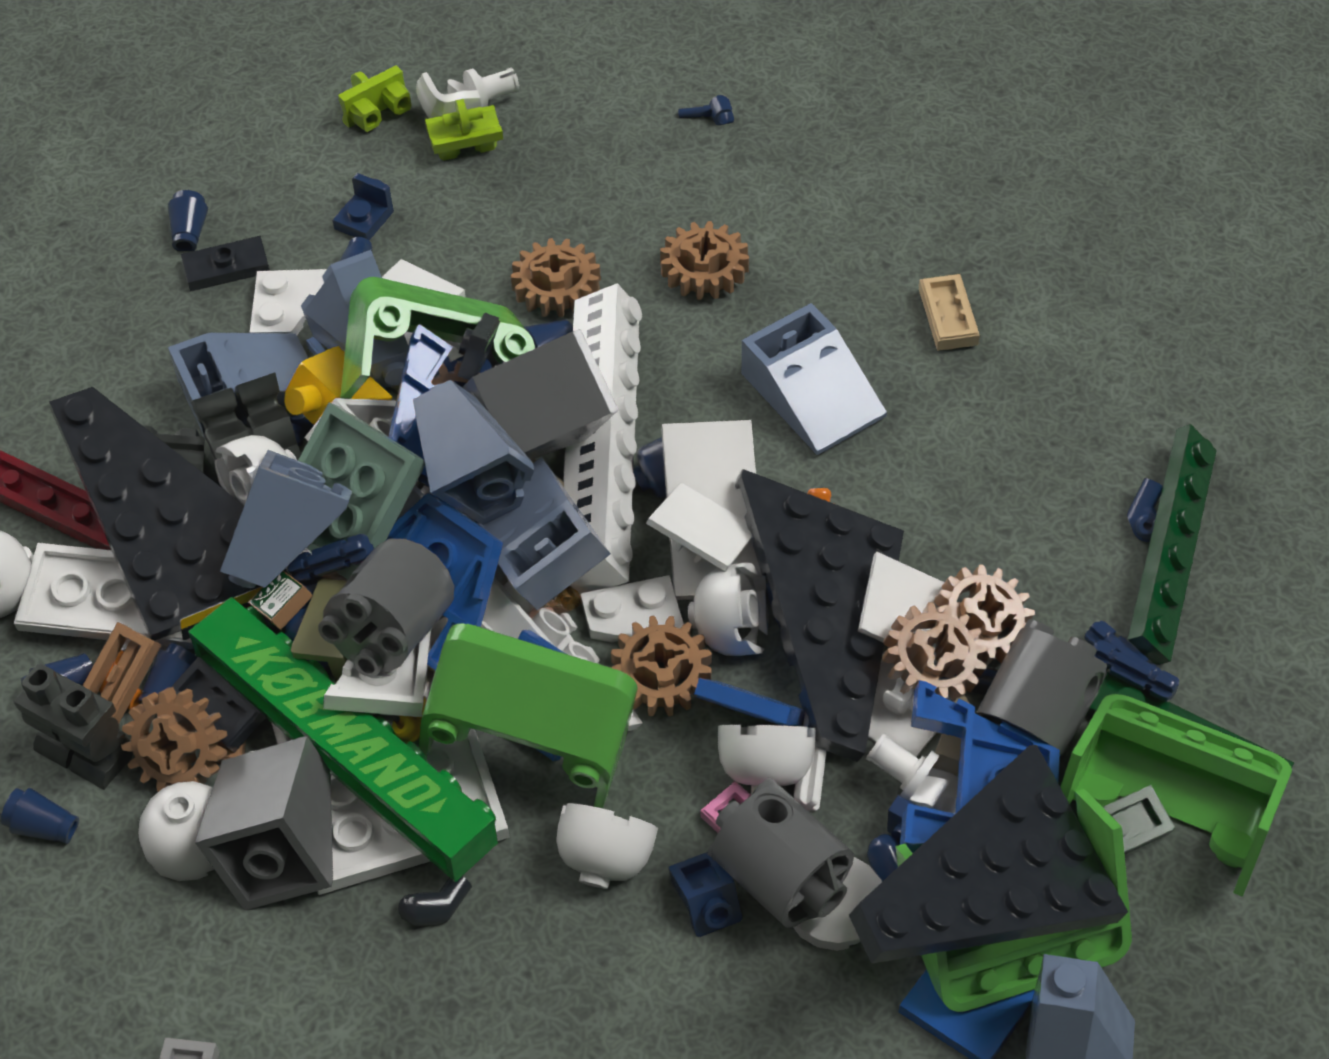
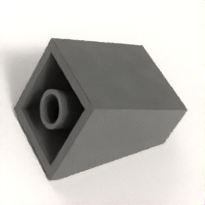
(547, 395)
(270, 824)

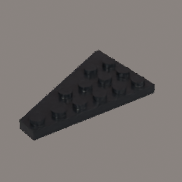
(155, 509)
(819, 578)
(993, 874)

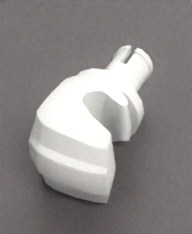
(474, 91)
(919, 781)

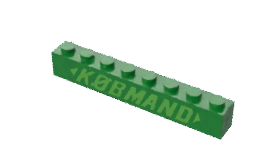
(356, 746)

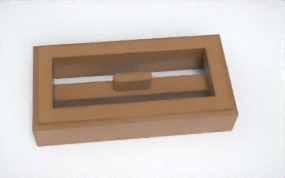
(129, 671)

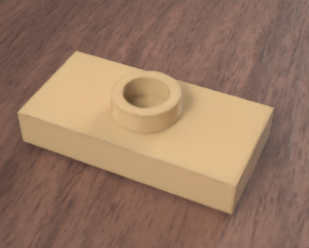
(949, 312)

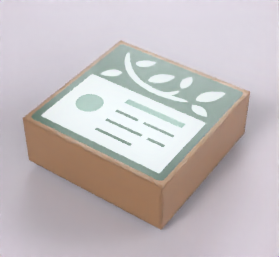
(280, 599)

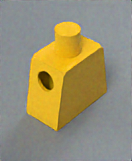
(320, 382)

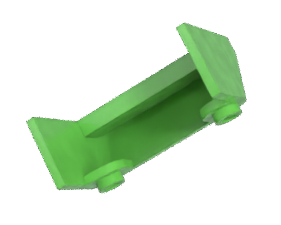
(391, 308)
(530, 699)
(1193, 770)
(1008, 968)

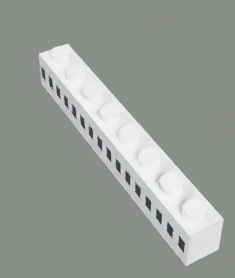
(601, 468)

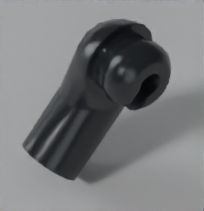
(434, 907)

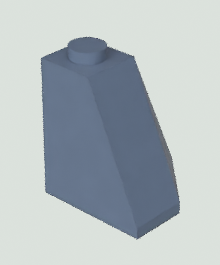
(329, 313)
(469, 454)
(280, 519)
(1077, 1013)

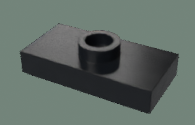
(224, 263)
(477, 345)
(238, 714)

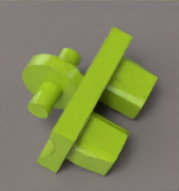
(369, 96)
(464, 129)

